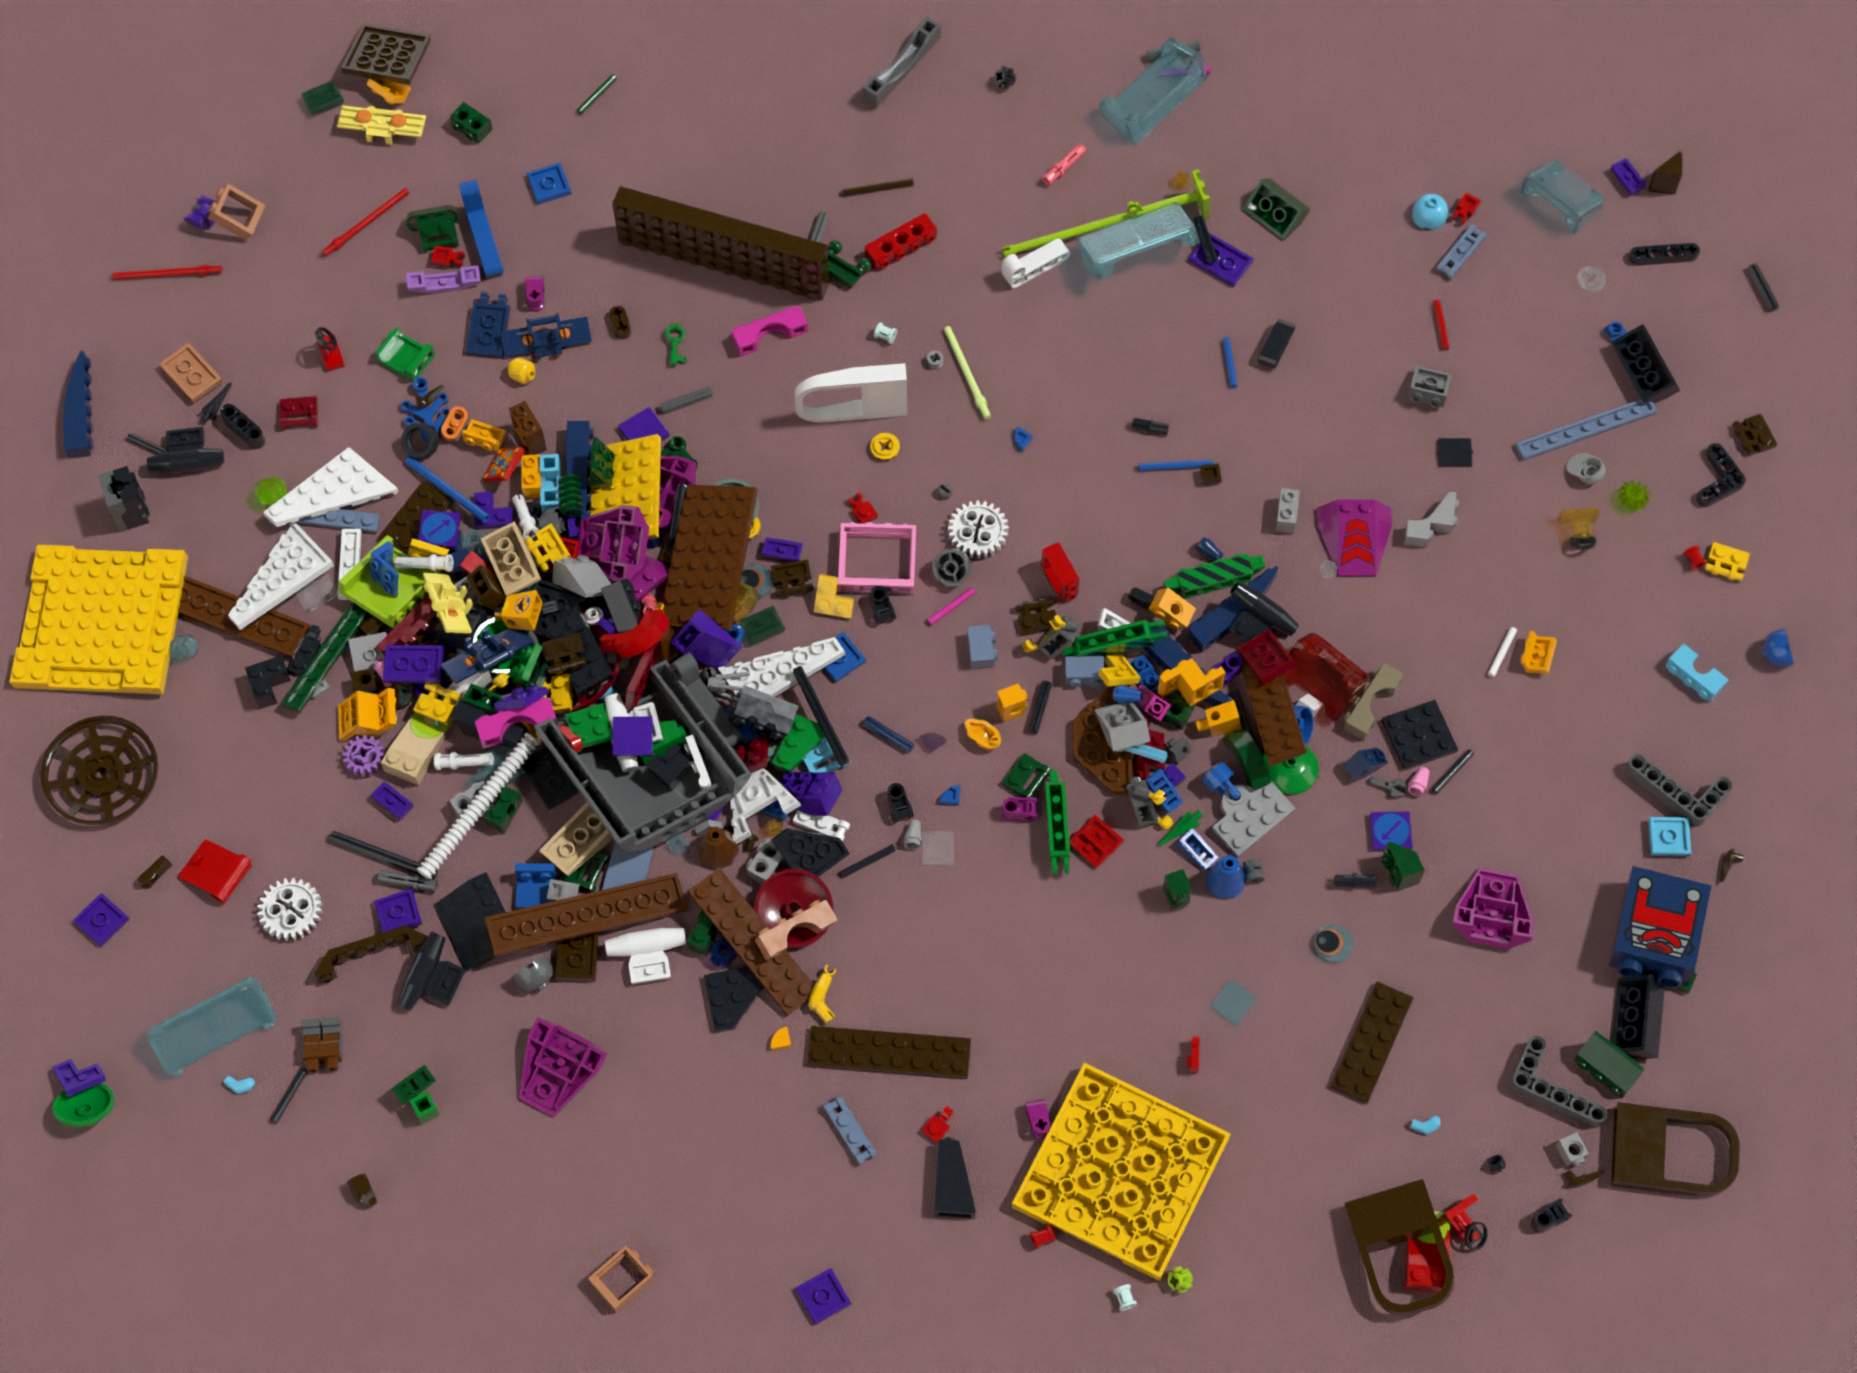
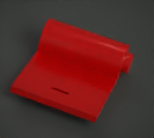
(216, 870)

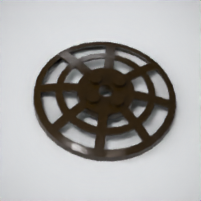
(93, 763)

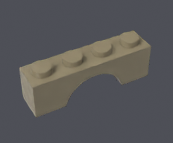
(1385, 683)

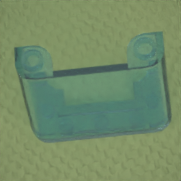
(1564, 192)

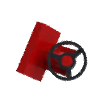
(329, 349)
(1464, 1225)

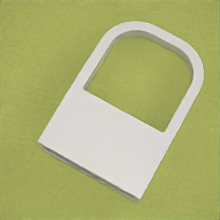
(881, 391)

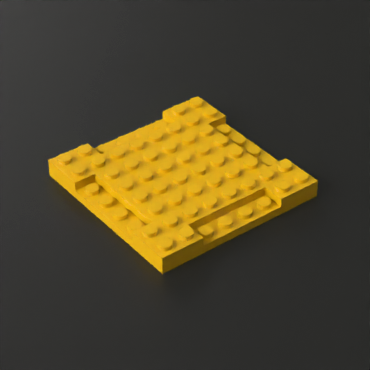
(100, 620)
(1121, 1171)

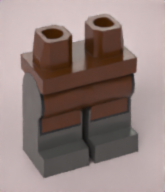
(322, 1043)

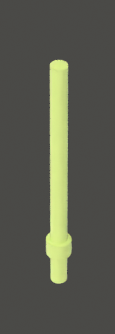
(980, 400)

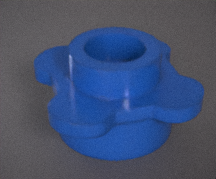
(1617, 326)

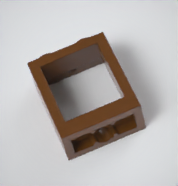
(527, 428)

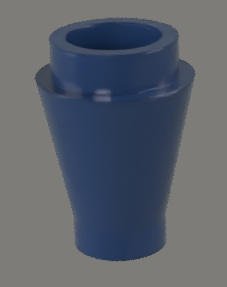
(1209, 549)

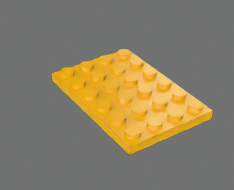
(634, 480)

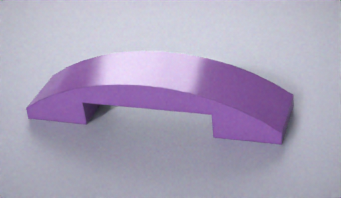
(443, 282)

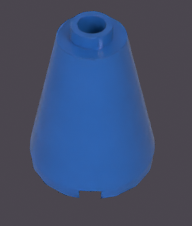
(1226, 878)

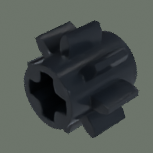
(1005, 77)

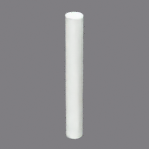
(1502, 652)

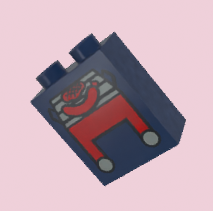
(1660, 927)

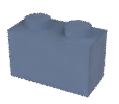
(981, 647)
(1083, 670)

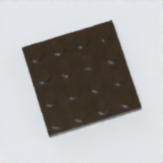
(385, 54)

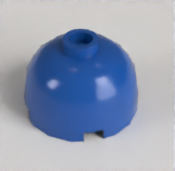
(1778, 649)

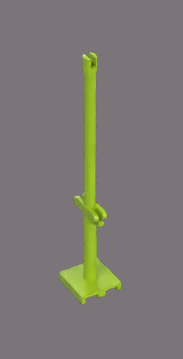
(1198, 194)

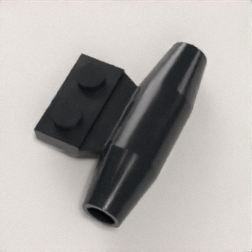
(185, 453)
(1259, 614)
(429, 974)

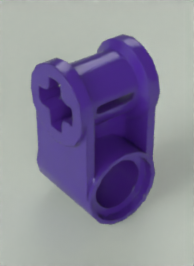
(1231, 672)

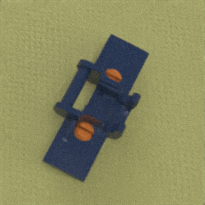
(549, 342)
(489, 648)

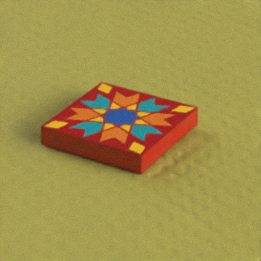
(503, 464)

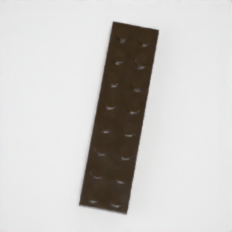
(889, 1052)

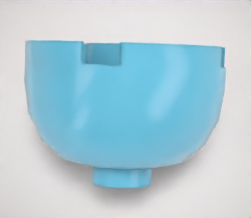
(1430, 211)

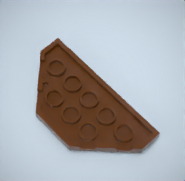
(1092, 750)

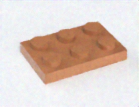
(191, 372)

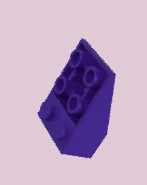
(706, 641)
(813, 790)

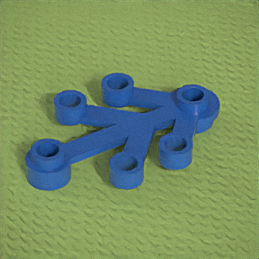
(426, 413)

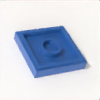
(549, 183)
(848, 662)

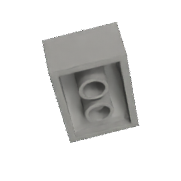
(580, 576)
(1123, 726)

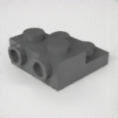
(1429, 387)

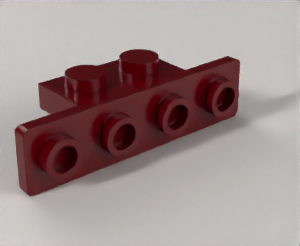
(410, 625)
(1142, 763)

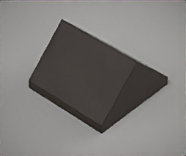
(1667, 176)

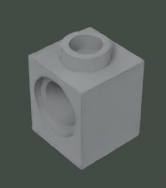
(562, 890)
(1572, 1141)

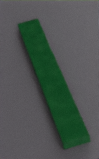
(325, 658)

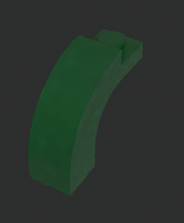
(1249, 757)

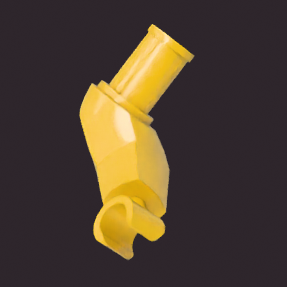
(818, 996)

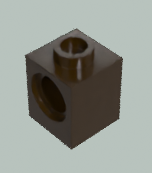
(359, 677)

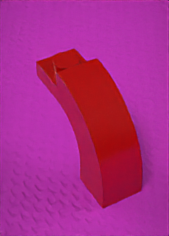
(640, 638)

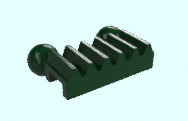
(842, 270)

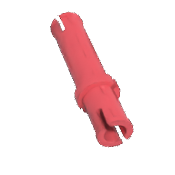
(1078, 151)
(648, 603)

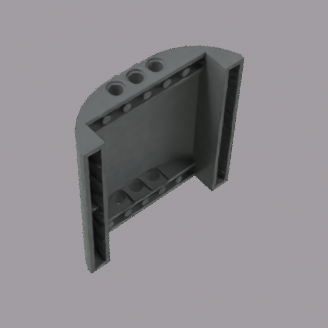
(635, 803)

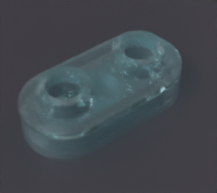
(681, 850)

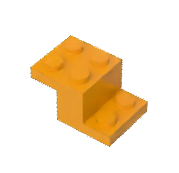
(1191, 681)
(366, 714)

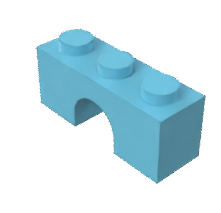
(550, 473)
(1706, 685)

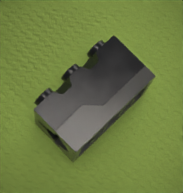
(124, 498)
(762, 713)

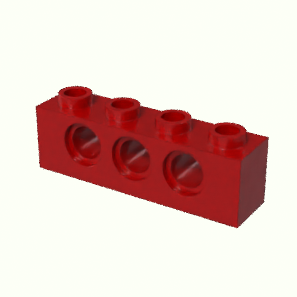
(905, 233)

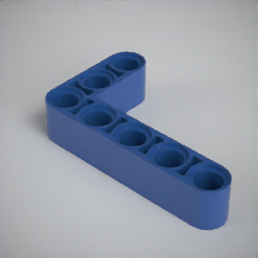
(480, 228)

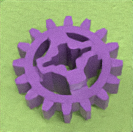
(354, 752)

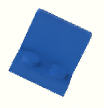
(382, 569)
(533, 883)

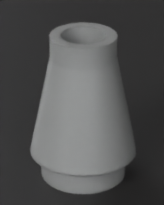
(913, 835)

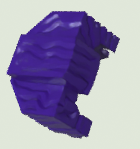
(200, 215)

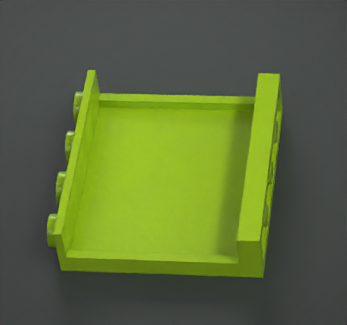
(370, 595)

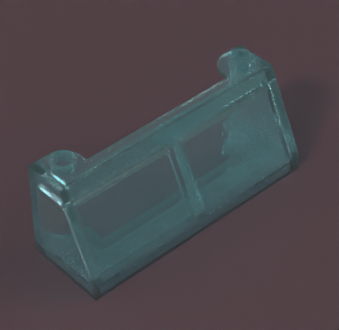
(1155, 91)
(1133, 236)
(211, 1024)

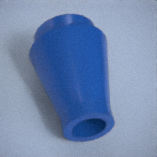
(1125, 694)

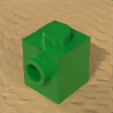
(424, 1107)

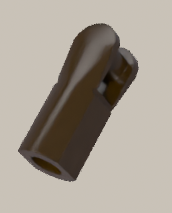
(155, 871)

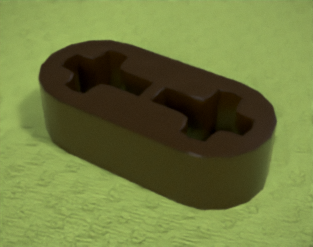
(617, 323)

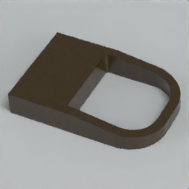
(1641, 1144)
(1392, 1219)

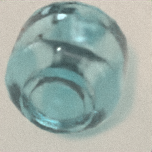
(184, 647)

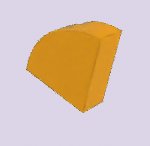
(781, 1039)

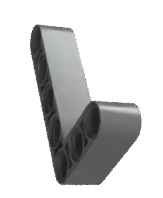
(688, 672)
(1677, 792)
(1551, 1090)

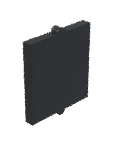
(1455, 452)

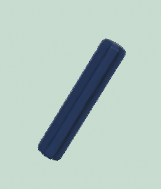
(888, 734)

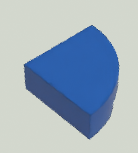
(1022, 438)
(951, 796)

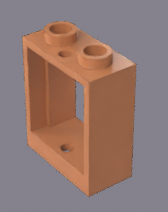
(230, 224)
(600, 1287)

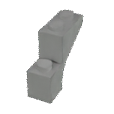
(1441, 520)

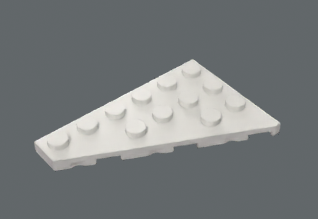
(337, 484)
(289, 568)

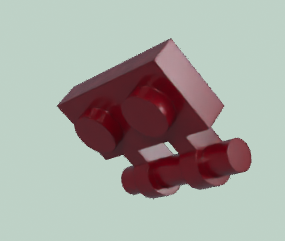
(756, 754)

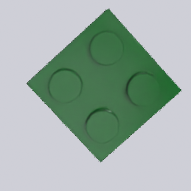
(526, 663)
(590, 725)

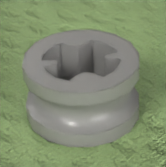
(931, 356)

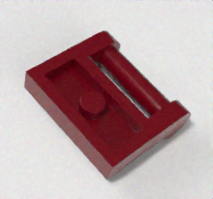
(298, 408)

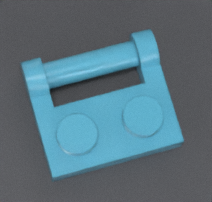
(819, 754)

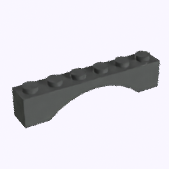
(883, 83)

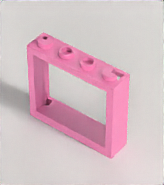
(885, 530)

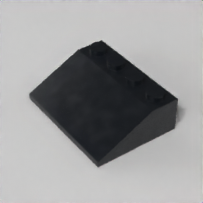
(464, 917)

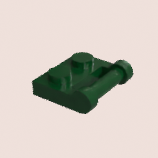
(437, 226)
(1022, 773)
(579, 874)

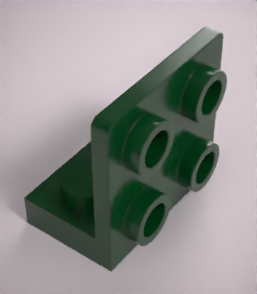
(601, 465)

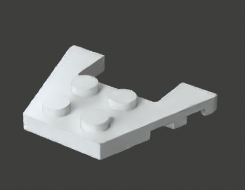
(755, 795)

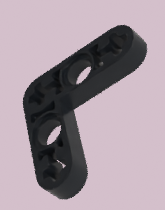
(1727, 478)

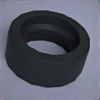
(407, 436)

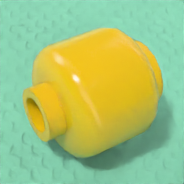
(521, 370)

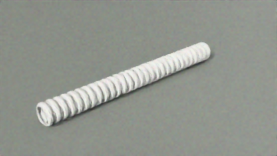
(478, 806)

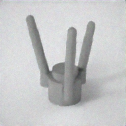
(718, 685)

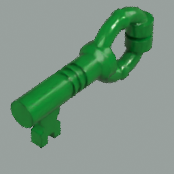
(674, 341)

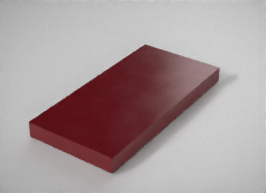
(640, 677)

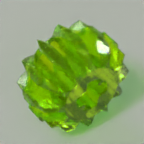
(270, 490)
(1633, 496)

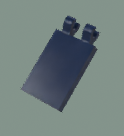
(486, 326)

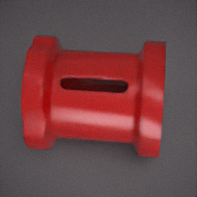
(1695, 557)
(1042, 1236)

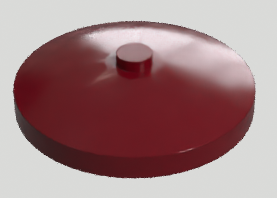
(787, 893)

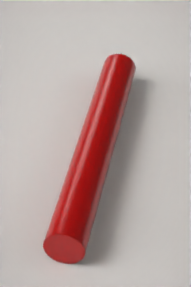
(1441, 325)

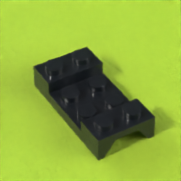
(596, 667)

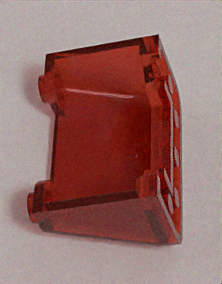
(1326, 674)

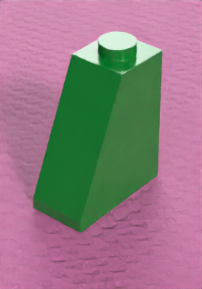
(671, 734)

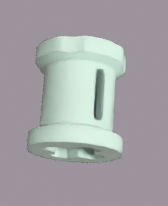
(885, 333)
(1125, 1297)

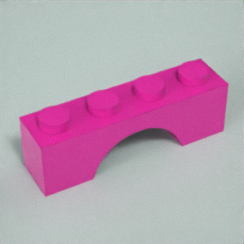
(789, 322)
(493, 727)

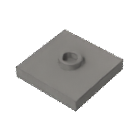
(365, 652)

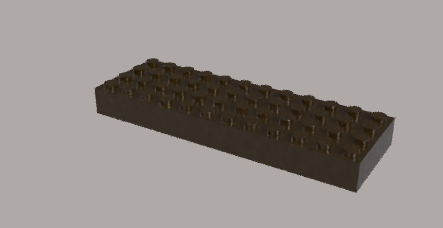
(721, 243)

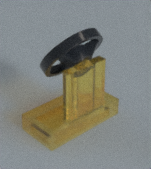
(1581, 525)

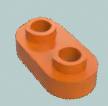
(453, 424)

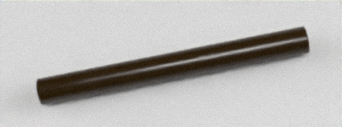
(879, 186)

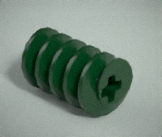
(569, 495)

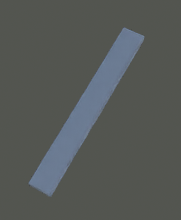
(1584, 429)

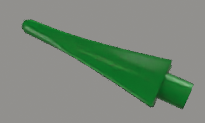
(1186, 823)

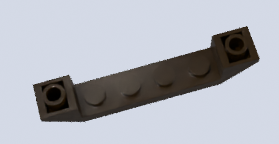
(326, 970)

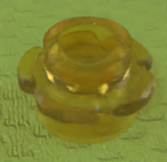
(1181, 176)
(773, 827)

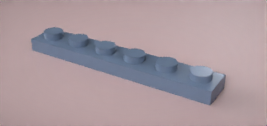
(344, 519)

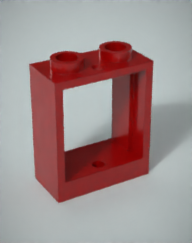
(1060, 572)

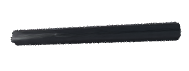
(820, 716)
(376, 852)

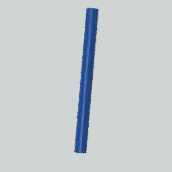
(447, 489)

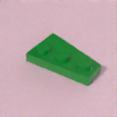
(801, 740)

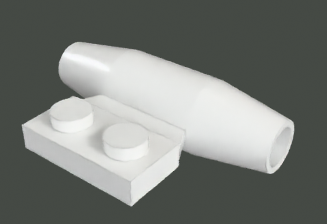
(615, 708)
(646, 951)

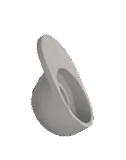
(1586, 467)

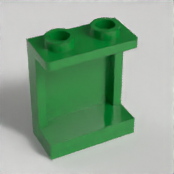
(404, 354)

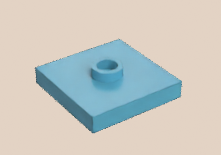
(1669, 836)

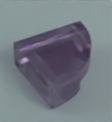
(932, 741)

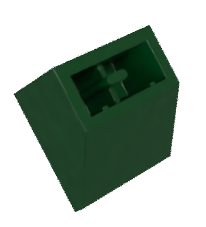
(1402, 865)

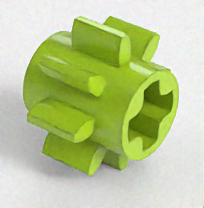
(1180, 1279)

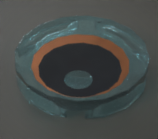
(759, 578)
(1333, 943)

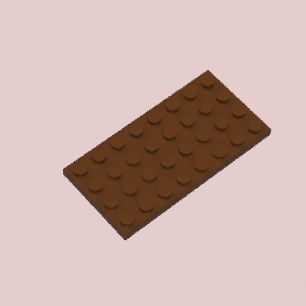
(709, 554)

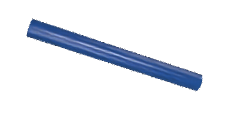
(1173, 465)

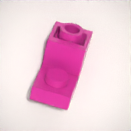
(1153, 703)

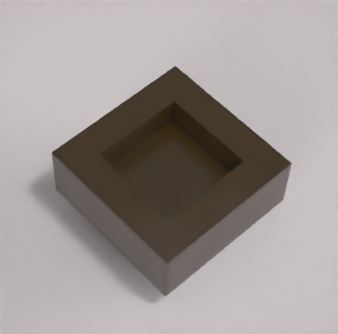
(1210, 474)

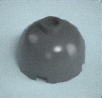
(554, 517)
(952, 567)
(535, 975)

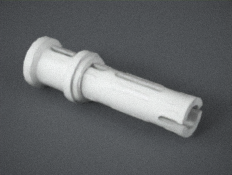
(526, 522)
(432, 562)
(455, 760)

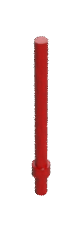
(338, 242)
(202, 270)

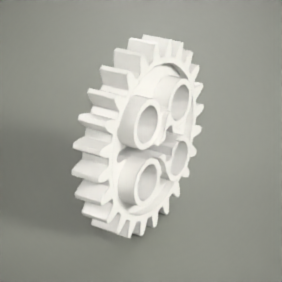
(961, 525)
(279, 923)

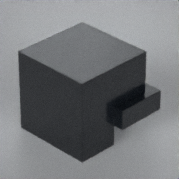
(671, 767)

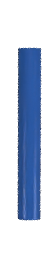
(1229, 362)

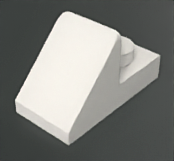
(1110, 620)

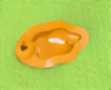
(983, 733)

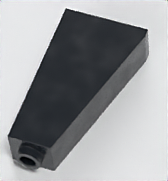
(467, 714)
(953, 1189)

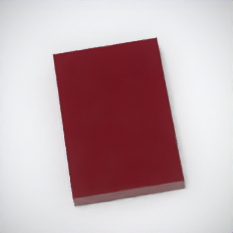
(1266, 656)

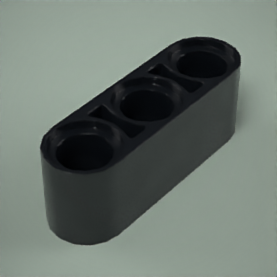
(1276, 343)
(245, 433)

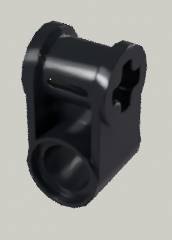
(882, 608)
(899, 806)
(1553, 1214)

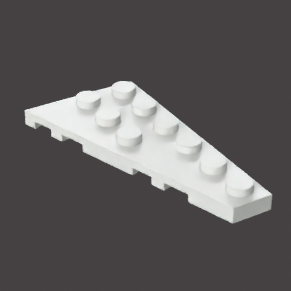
(775, 671)

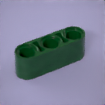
(424, 213)

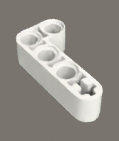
(1037, 262)

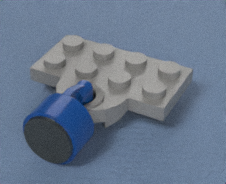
(1246, 811)

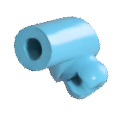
(239, 1086)
(1426, 1127)

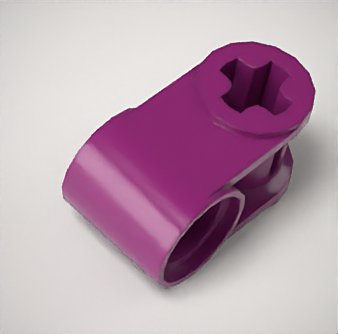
(535, 292)
(1024, 809)
(1038, 1116)

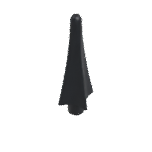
(211, 409)

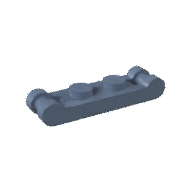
(1461, 251)
(849, 1130)

